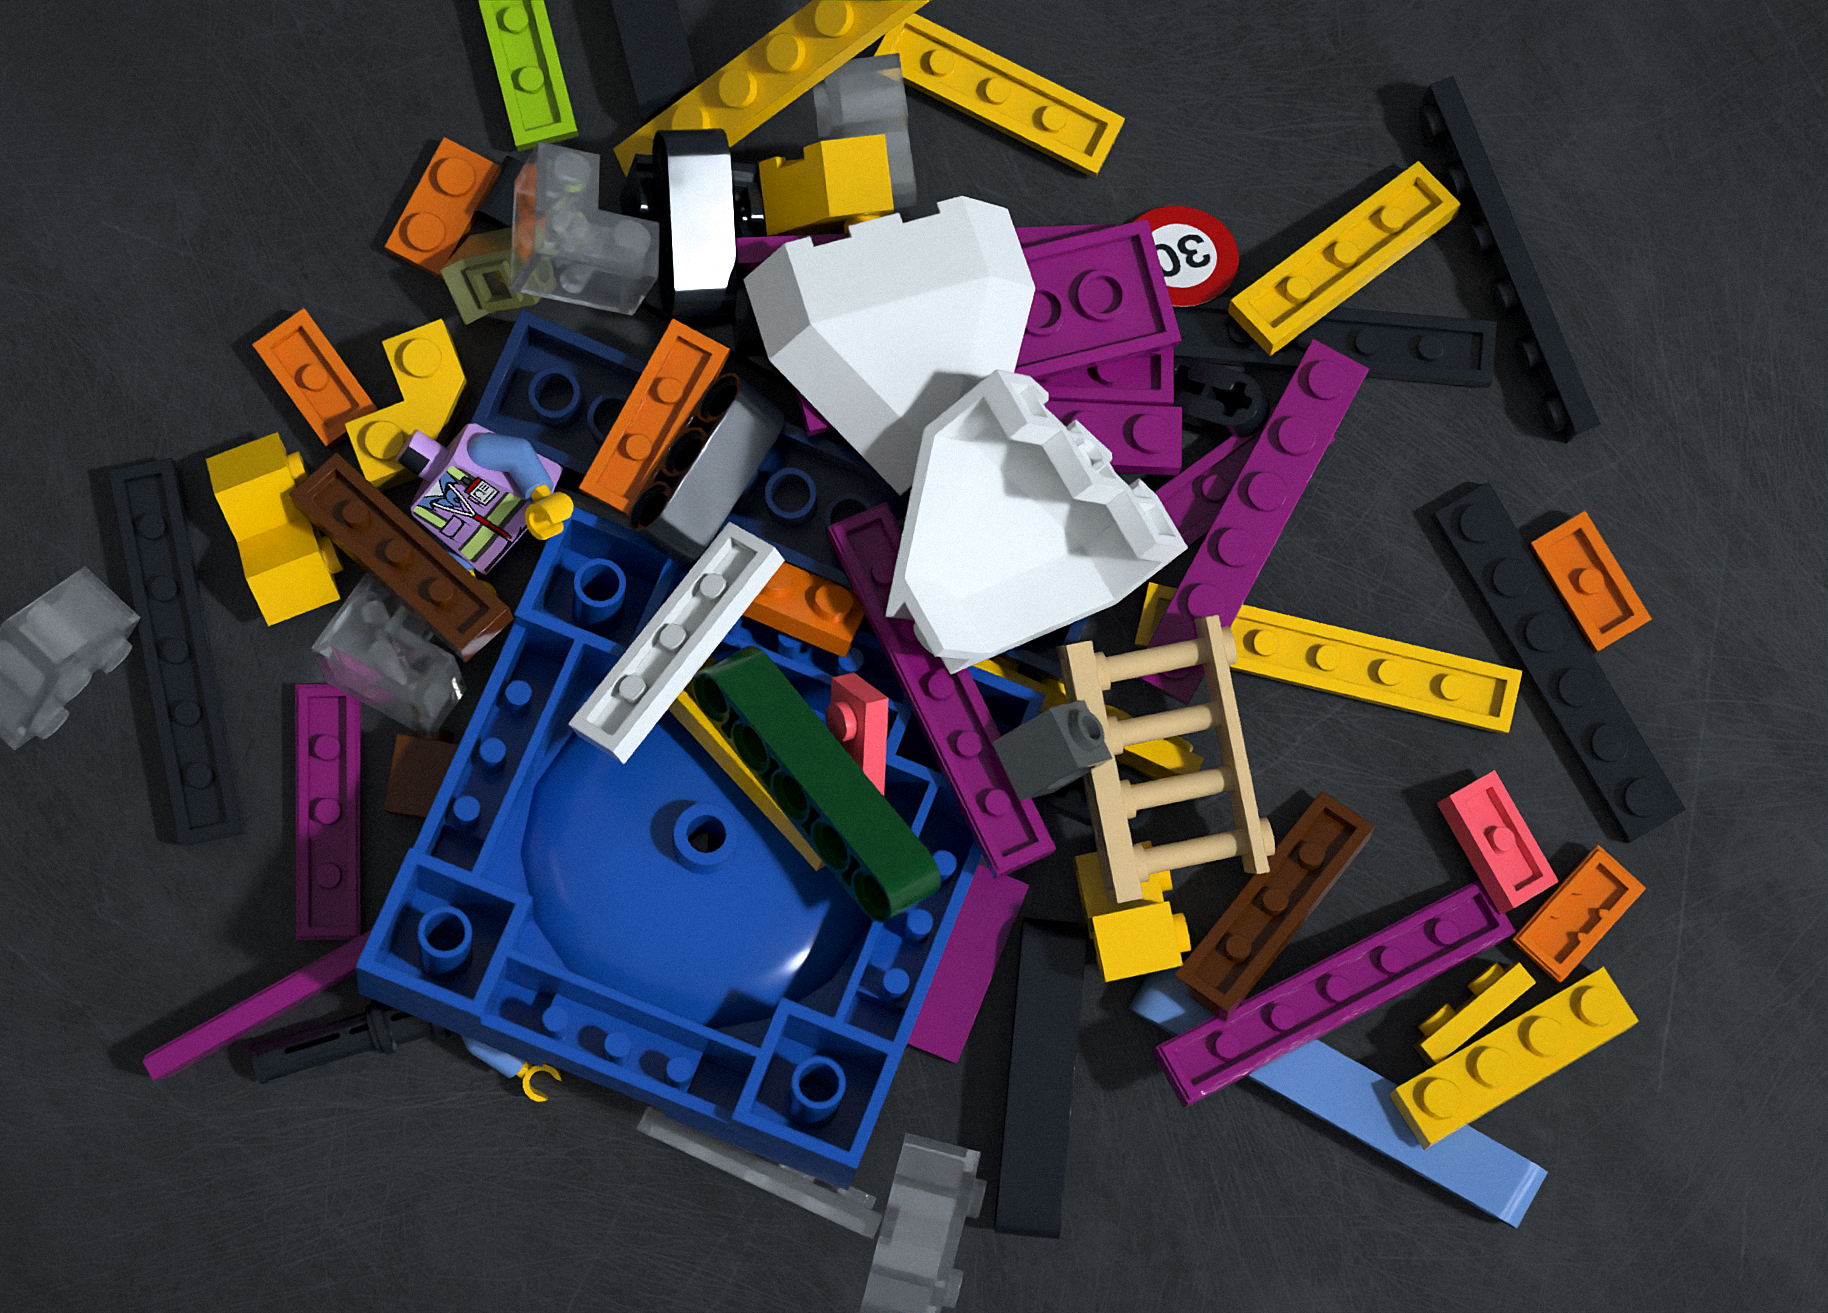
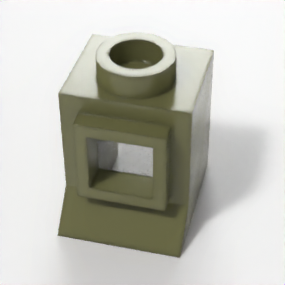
(481, 276)

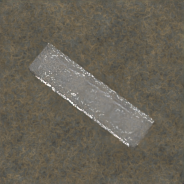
(843, 1207)

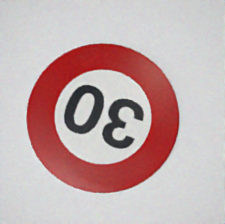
(1194, 253)

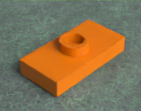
(1578, 914)

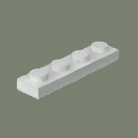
(676, 642)

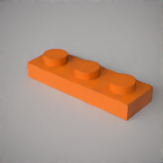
(653, 415)

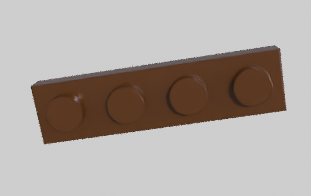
(401, 557)
(1273, 906)

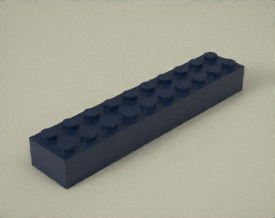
(570, 390)

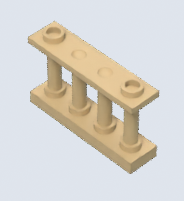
(1116, 800)

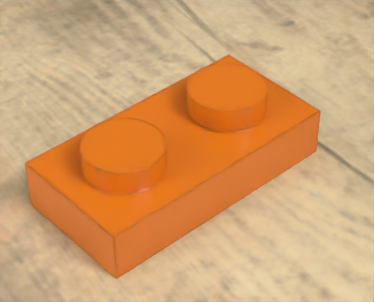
(441, 208)
(314, 377)
(1589, 582)
(809, 609)

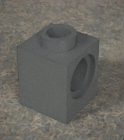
(1052, 750)

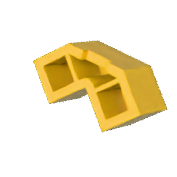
(828, 189)
(433, 396)
(278, 546)
(1134, 934)

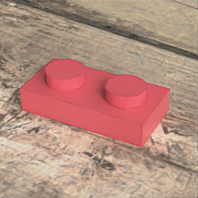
(860, 724)
(1497, 842)

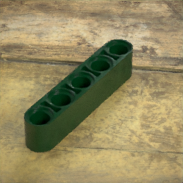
(816, 783)

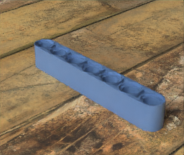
(1361, 1107)

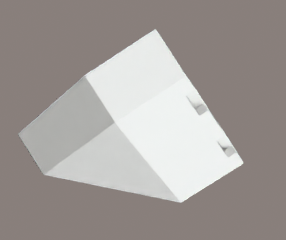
(895, 322)
(1018, 526)

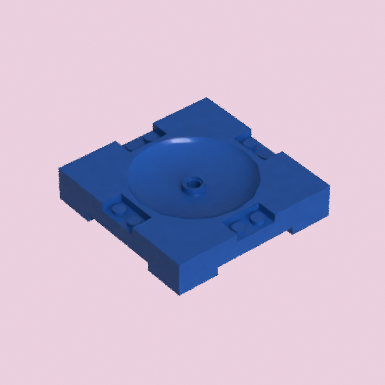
(591, 936)

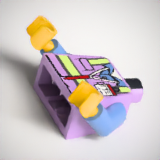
(483, 494)

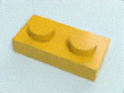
(1450, 1028)

